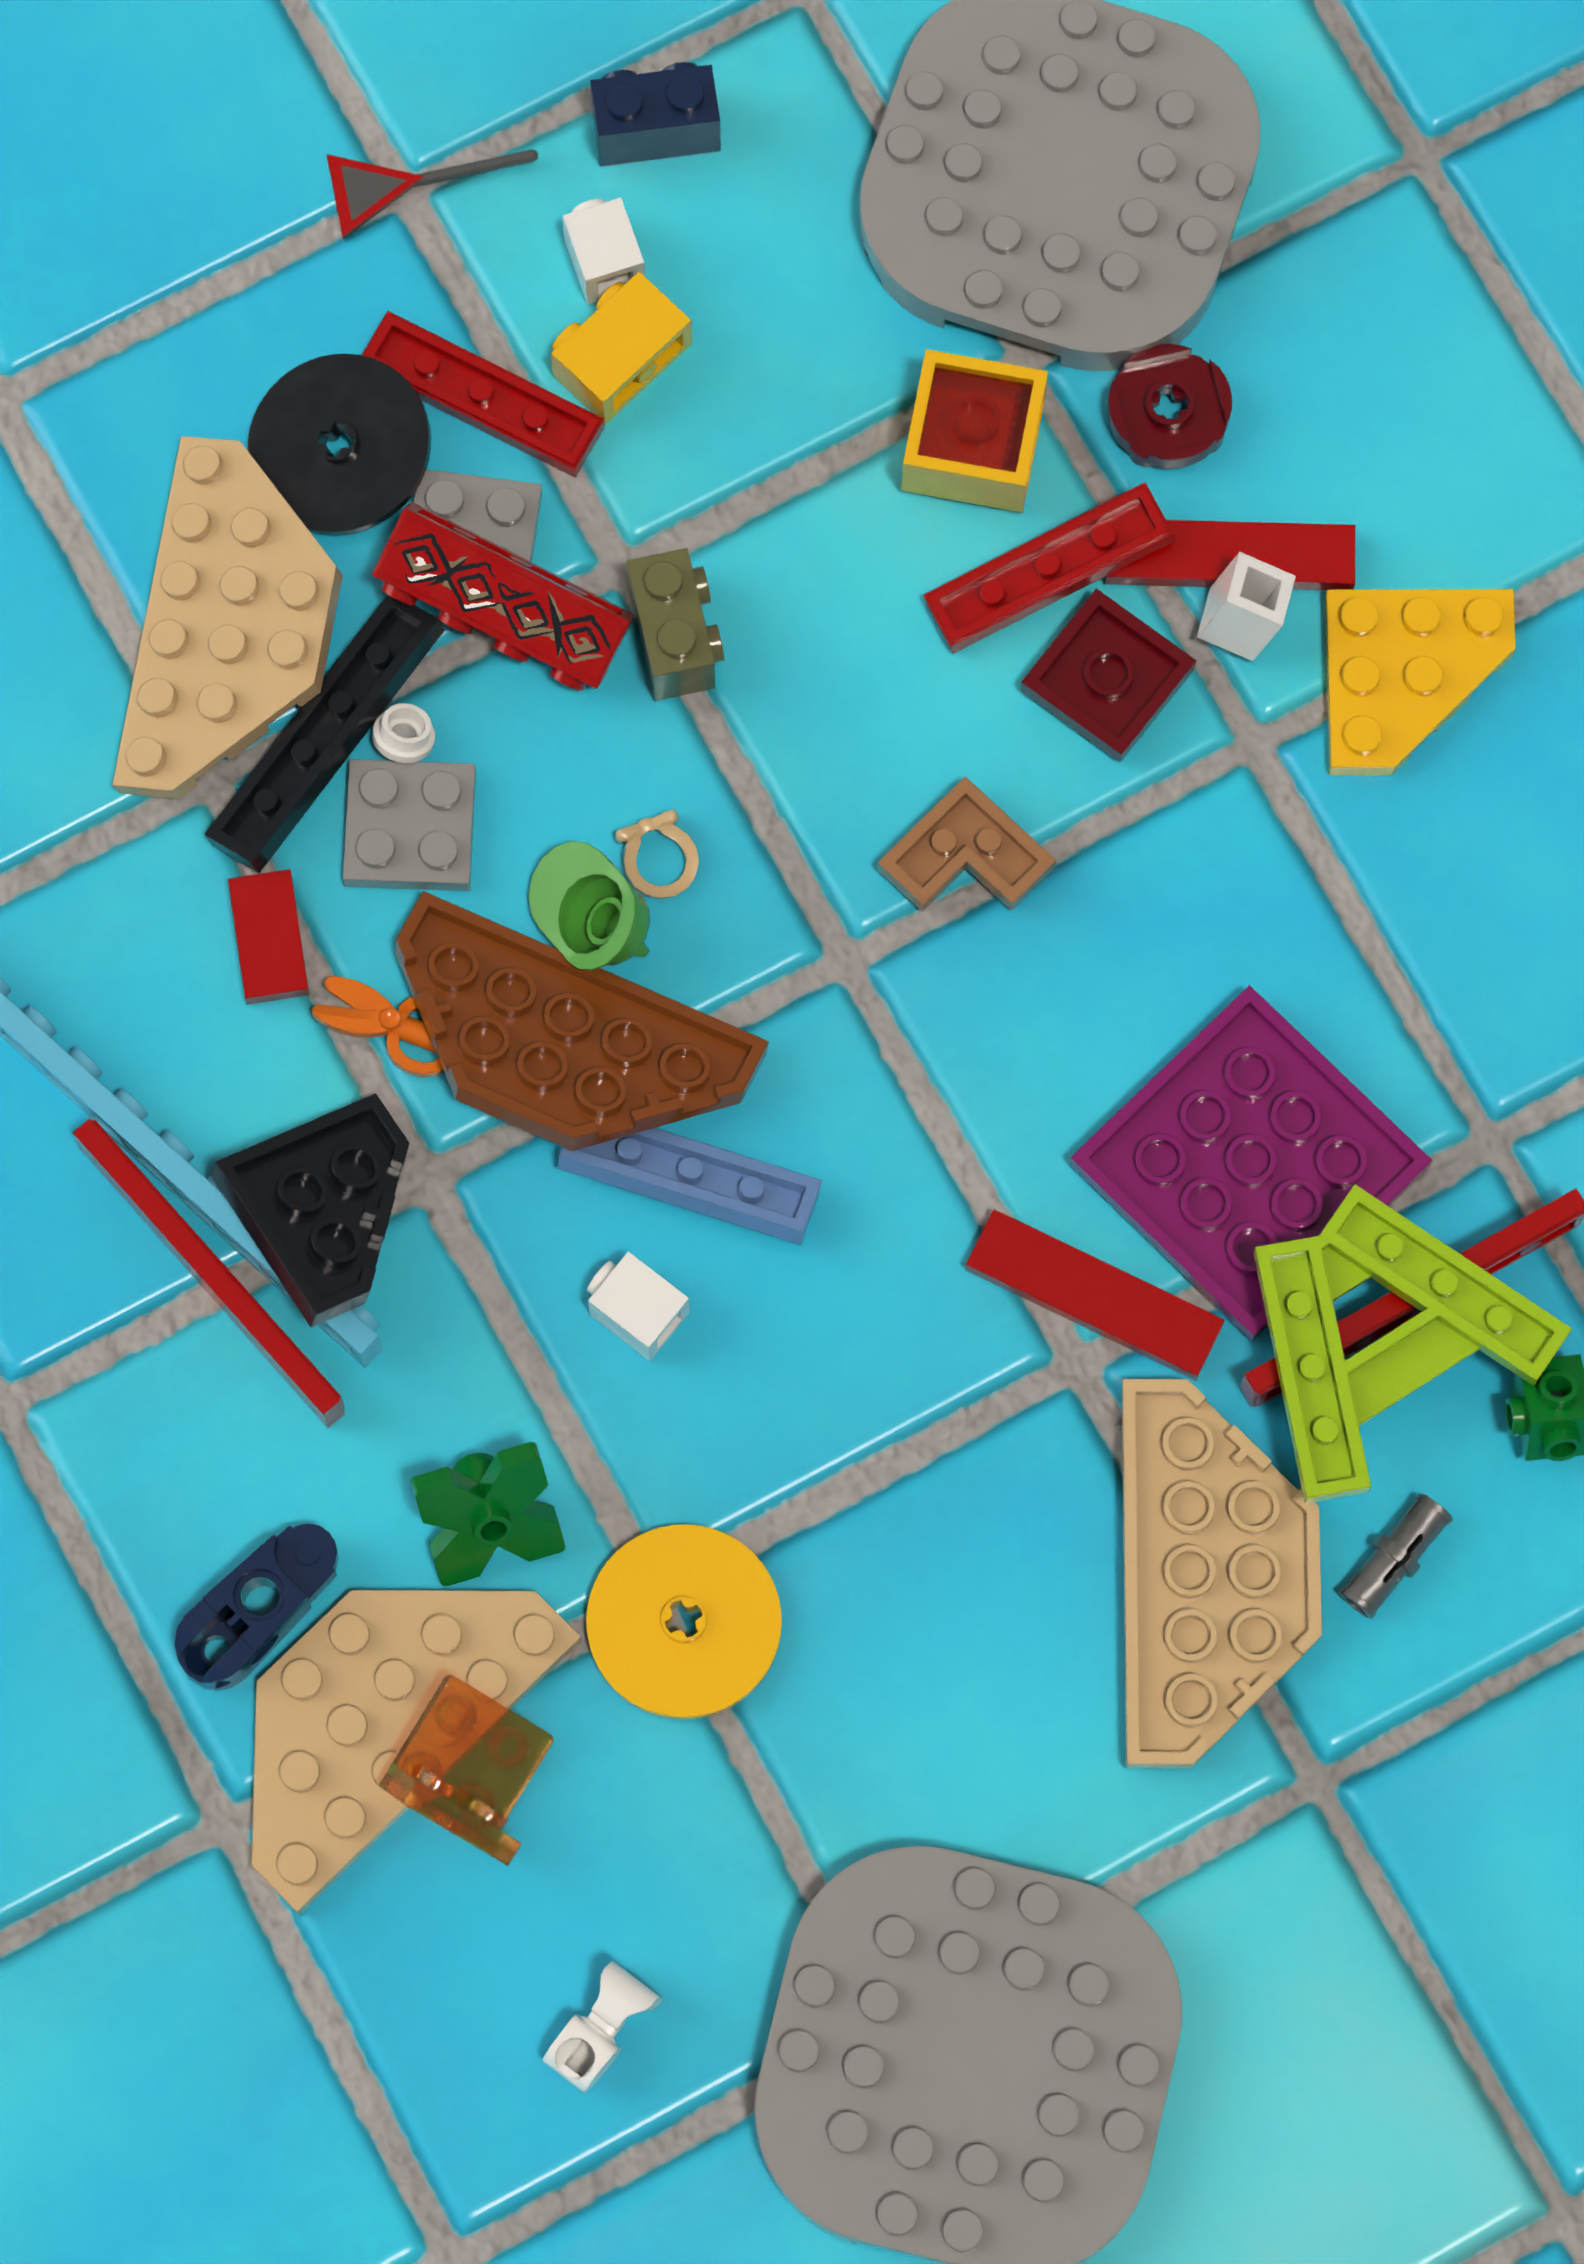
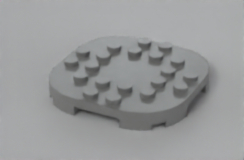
(1059, 176)
(967, 2060)

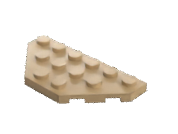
(229, 623)
(1213, 1573)
(350, 1698)

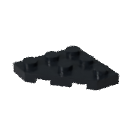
(320, 1203)

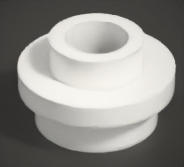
(404, 733)

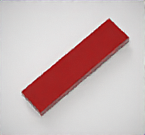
(487, 395)
(1315, 553)
(1049, 567)
(1094, 1294)

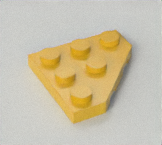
(1406, 666)

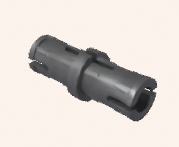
(1395, 1556)

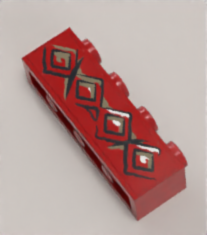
(502, 596)

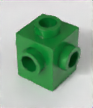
(1550, 1412)

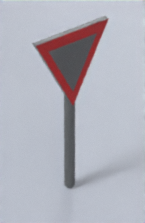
(367, 189)

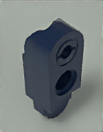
(294, 1564)

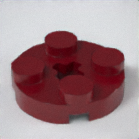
(1189, 379)

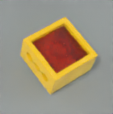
(974, 430)

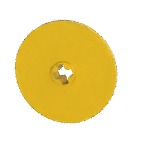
(667, 1670)

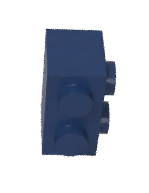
(655, 114)

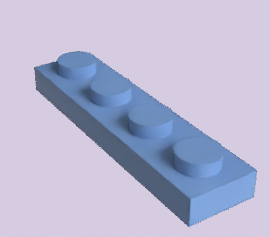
(702, 1180)

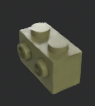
(671, 623)

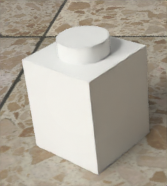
(601, 246)
(1246, 606)
(636, 1304)

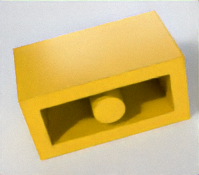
(620, 346)

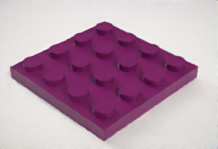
(1243, 1150)

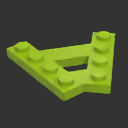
(1459, 1315)

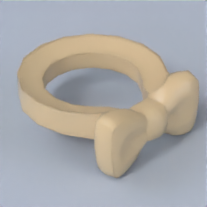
(664, 824)

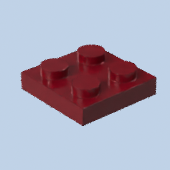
(1108, 675)

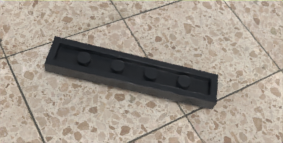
(324, 733)

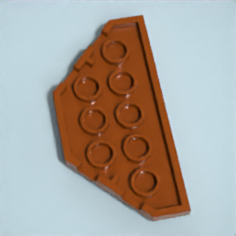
(558, 1044)

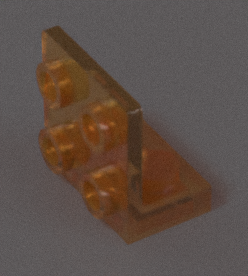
(468, 1766)

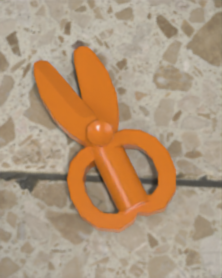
(376, 1017)

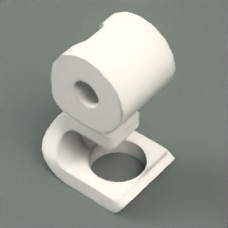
(588, 2043)

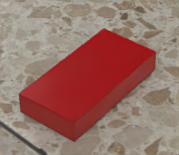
(268, 937)

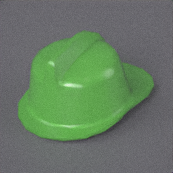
(588, 907)

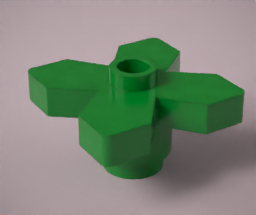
(487, 1506)

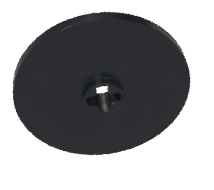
(378, 416)

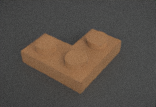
(965, 834)

